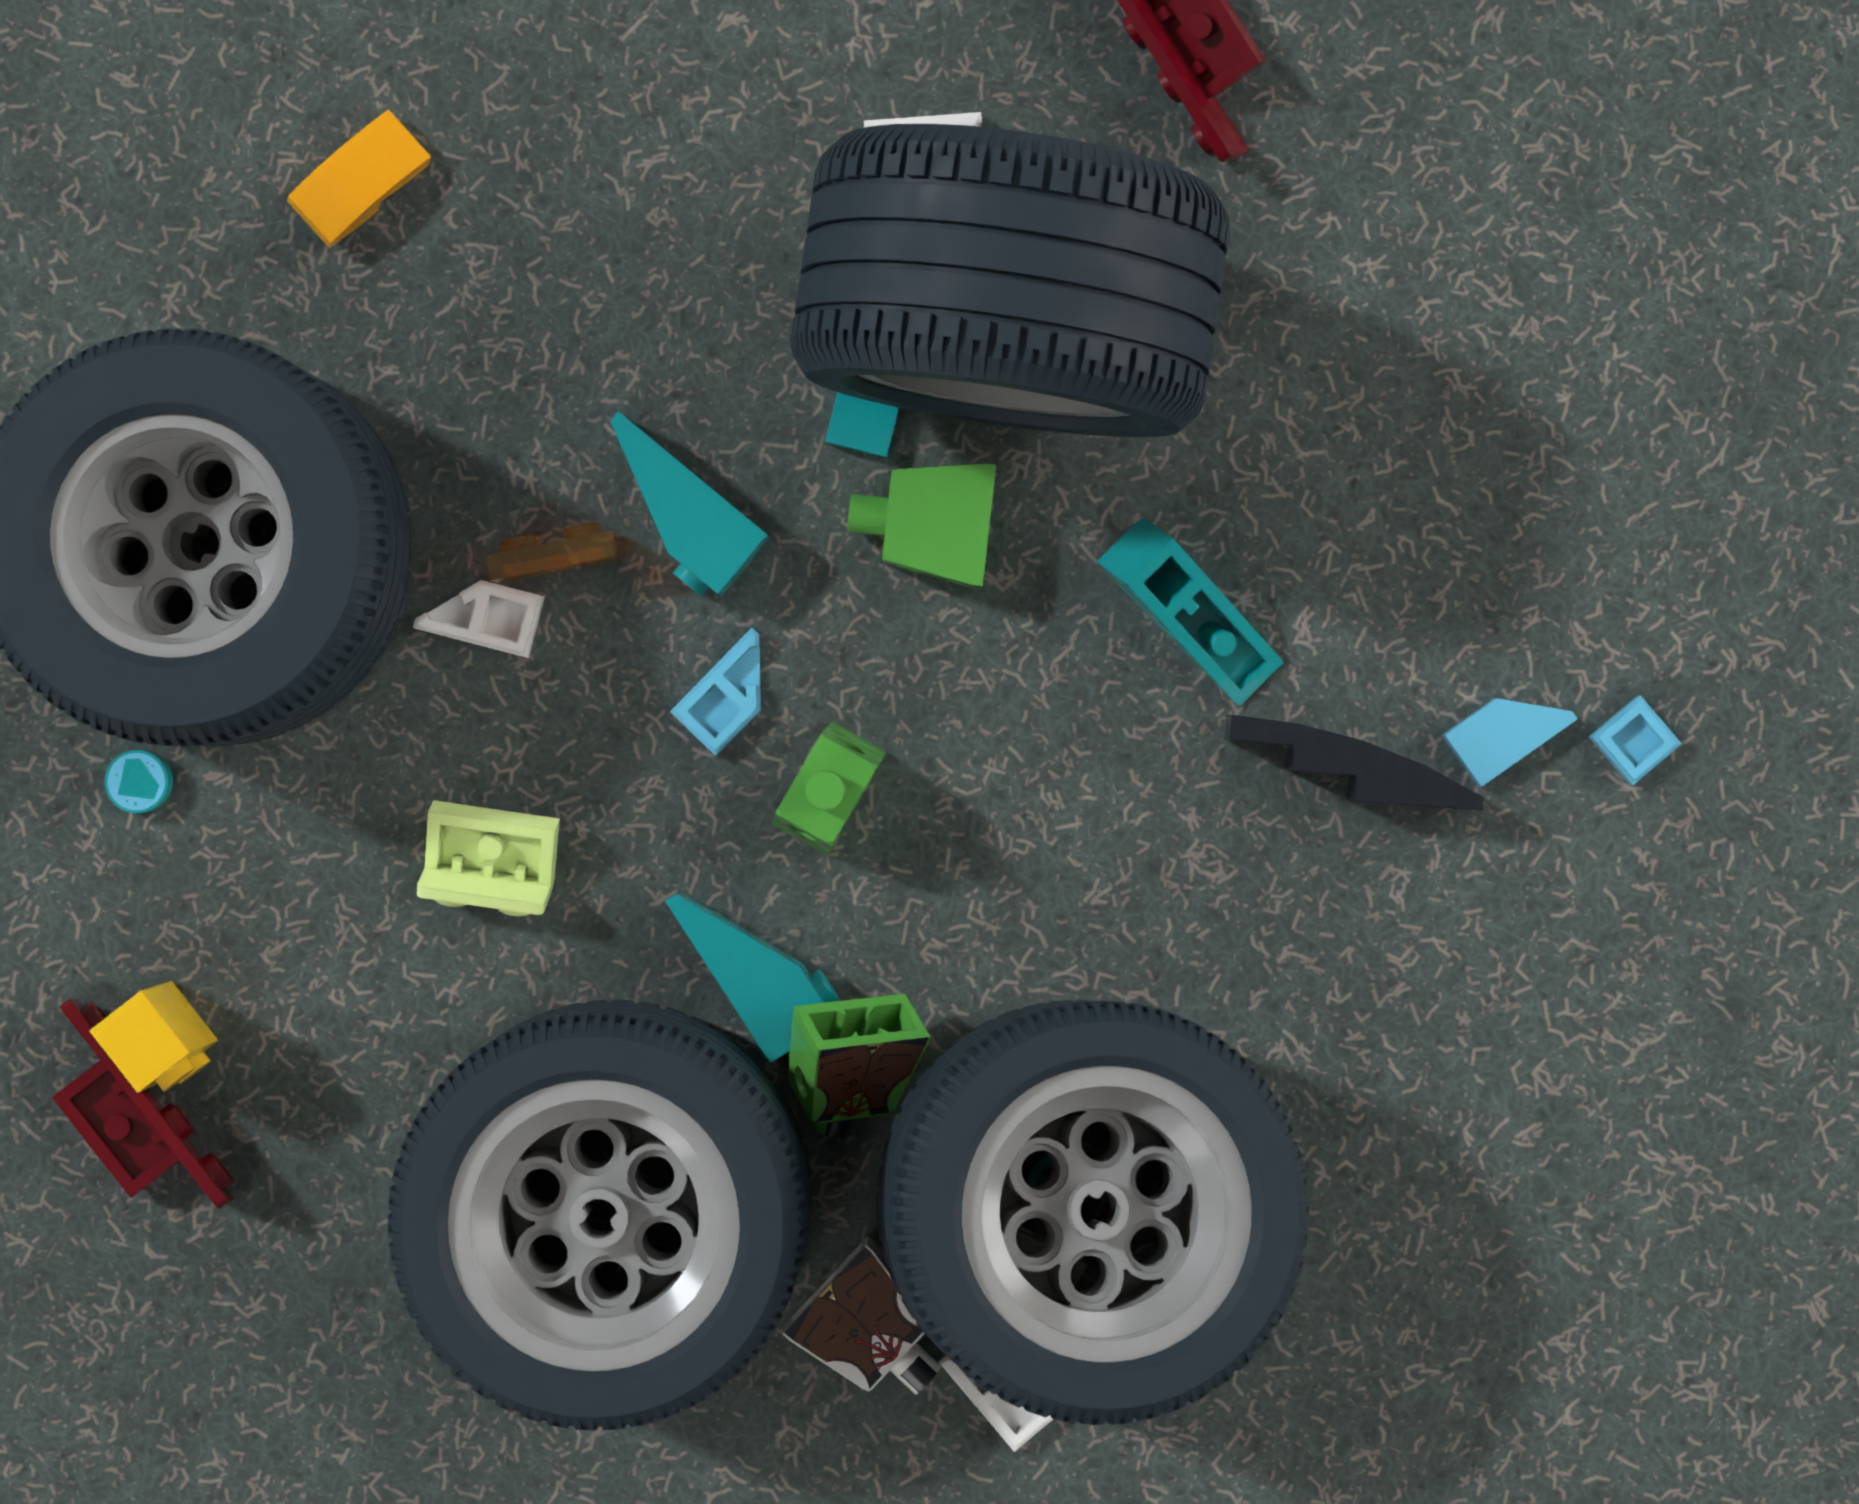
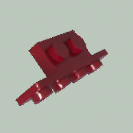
(1200, 57)
(132, 1129)

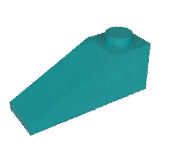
(693, 520)
(1190, 610)
(753, 974)

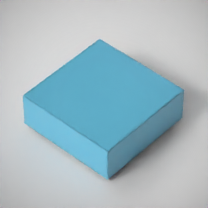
(1635, 740)

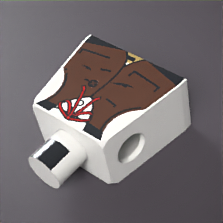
(862, 1325)

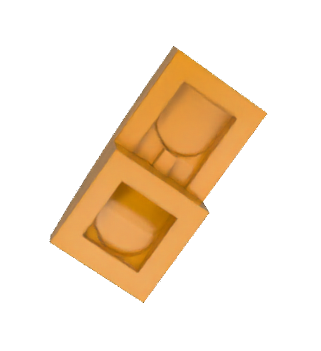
(358, 178)

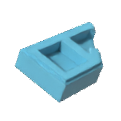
(725, 696)
(1503, 735)

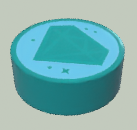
(138, 781)

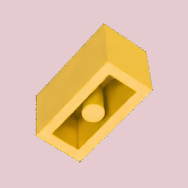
(156, 1038)

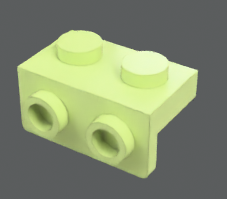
(489, 858)

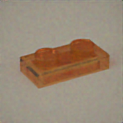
(526, 558)

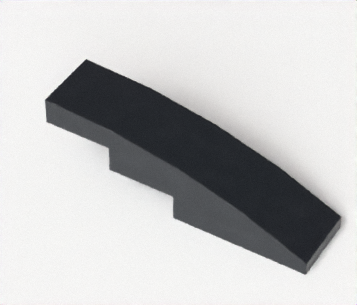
(1372, 771)

